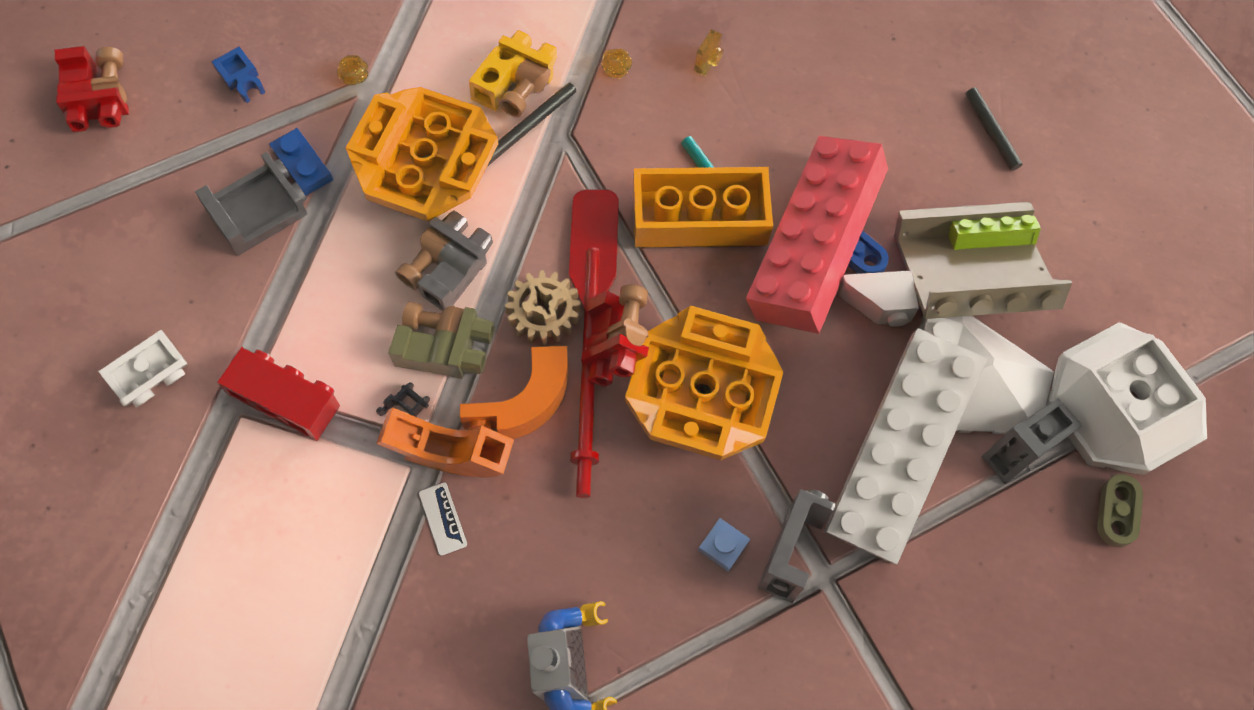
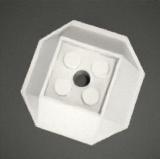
(1116, 426)

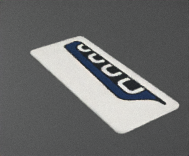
(443, 519)

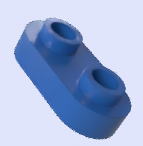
(868, 250)

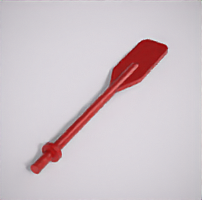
(591, 272)

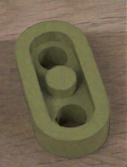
(1122, 513)

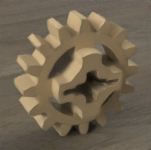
(551, 295)

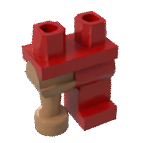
(83, 94)
(615, 334)

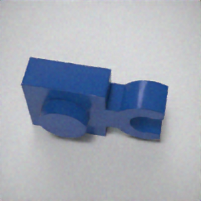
(238, 72)

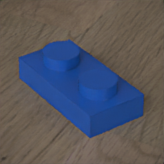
(301, 161)

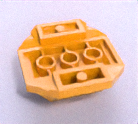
(417, 124)
(710, 351)

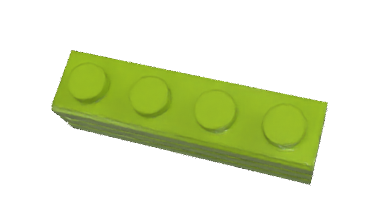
(994, 232)

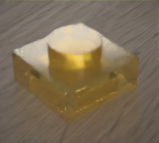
(709, 53)

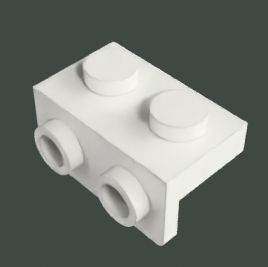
(143, 369)

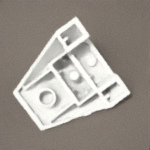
(1010, 384)

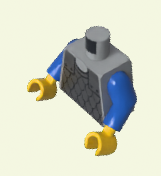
(559, 660)

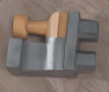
(456, 260)

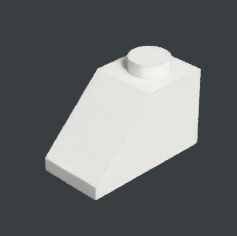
(881, 296)

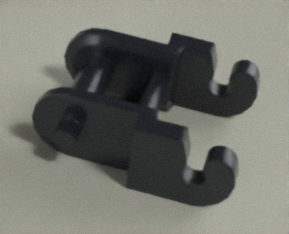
(406, 390)

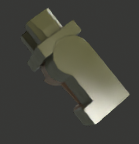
(449, 349)

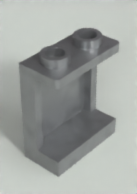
(255, 205)
(779, 577)

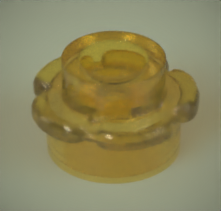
(351, 64)
(616, 69)

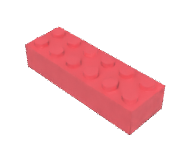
(818, 234)

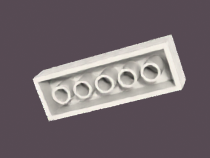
(905, 446)

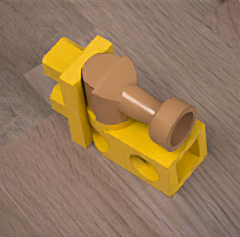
(514, 63)

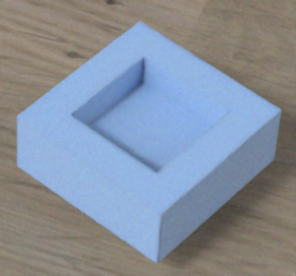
(724, 544)

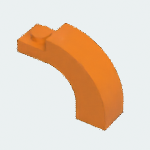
(531, 406)
(457, 452)

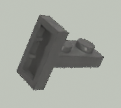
(1031, 440)

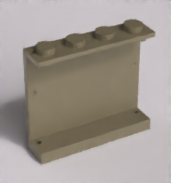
(975, 278)

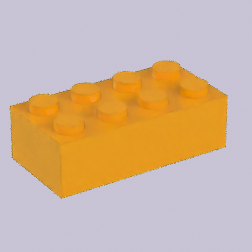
(702, 207)

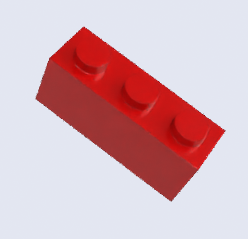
(280, 392)

